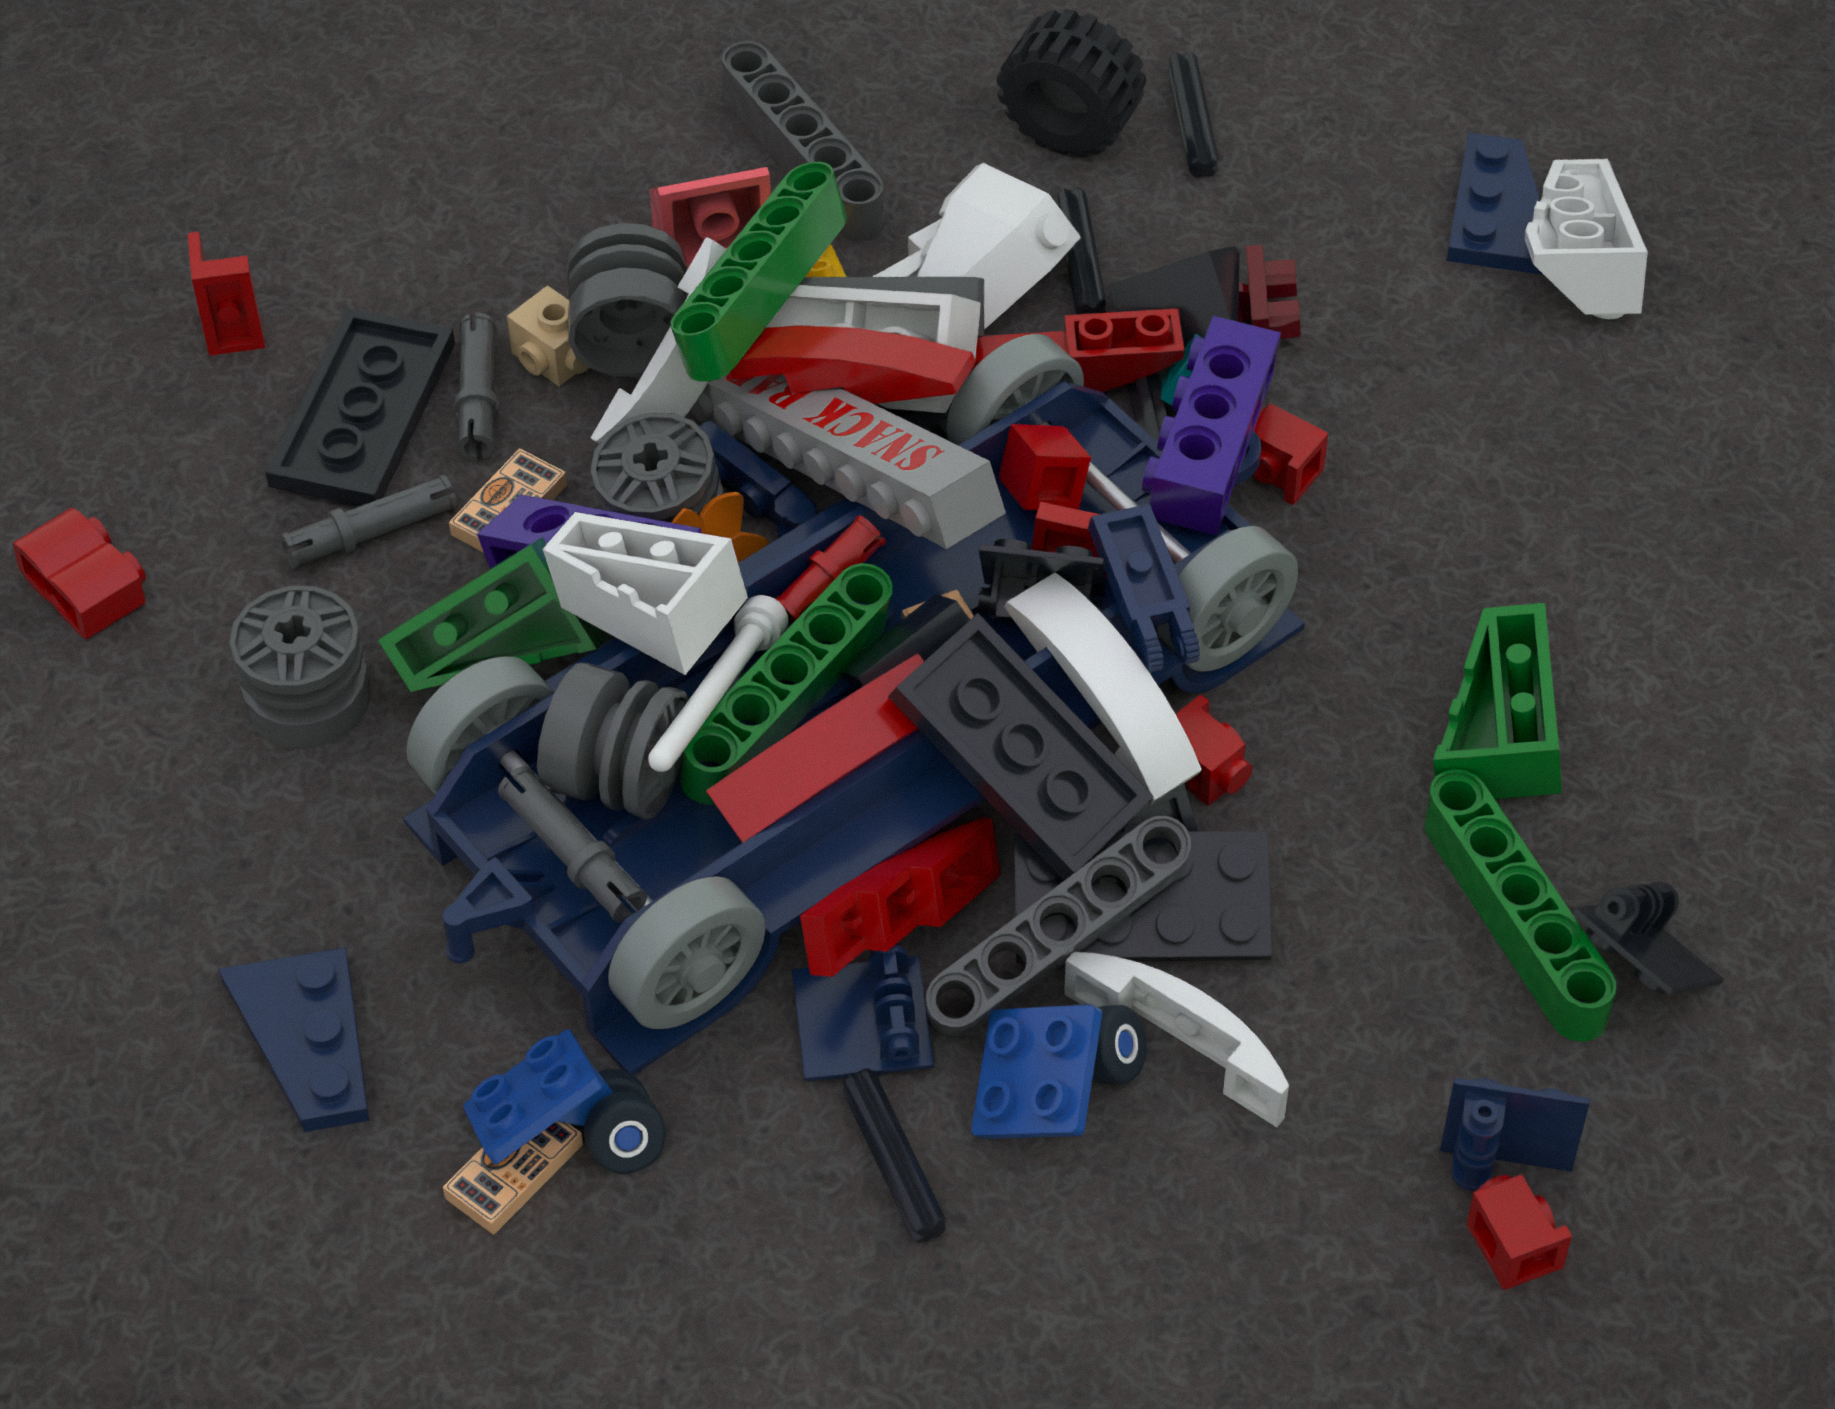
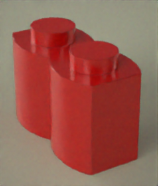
(81, 571)

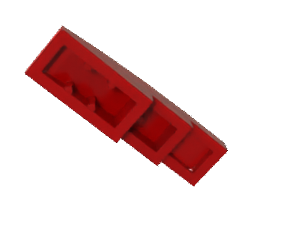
(862, 361)
(815, 755)
(899, 894)

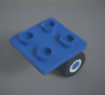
(1043, 1067)
(564, 1086)

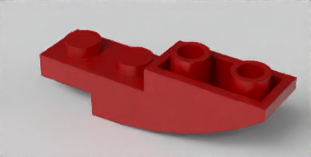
(1111, 345)

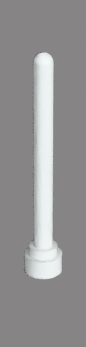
(756, 628)

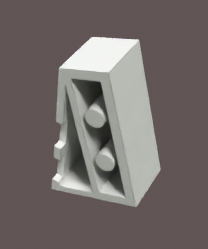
(647, 584)

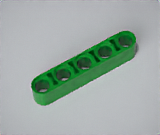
(759, 271)
(793, 658)
(1467, 826)

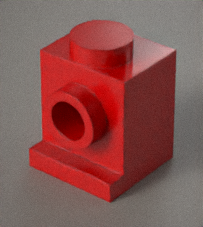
(1290, 452)
(1217, 750)
(1516, 1231)

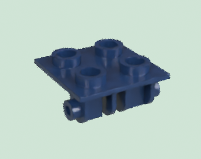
(863, 1017)
(1509, 1125)

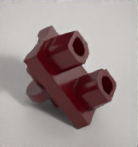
(1266, 282)

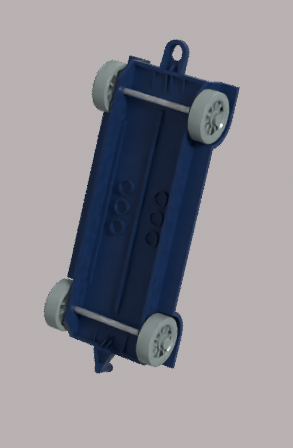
(724, 902)

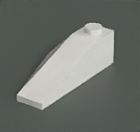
(998, 233)
(1588, 239)
(927, 316)

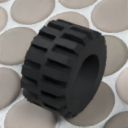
(1071, 83)

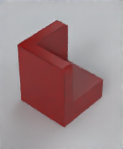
(1044, 466)

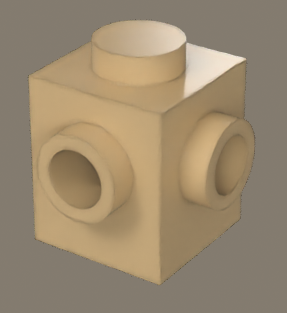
(541, 337)

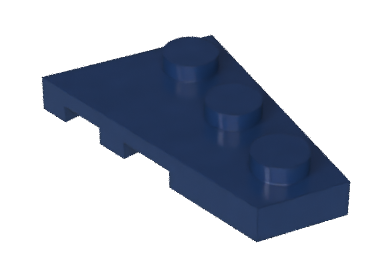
(1494, 205)
(308, 1032)

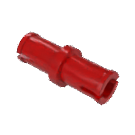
(850, 548)

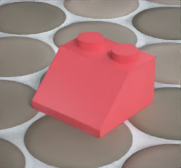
(709, 208)

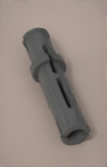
(476, 402)
(368, 521)
(588, 861)

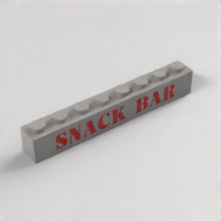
(860, 453)

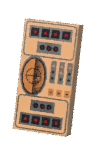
(518, 476)
(497, 1191)

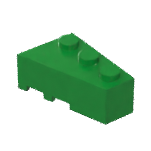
(495, 615)
(1506, 707)

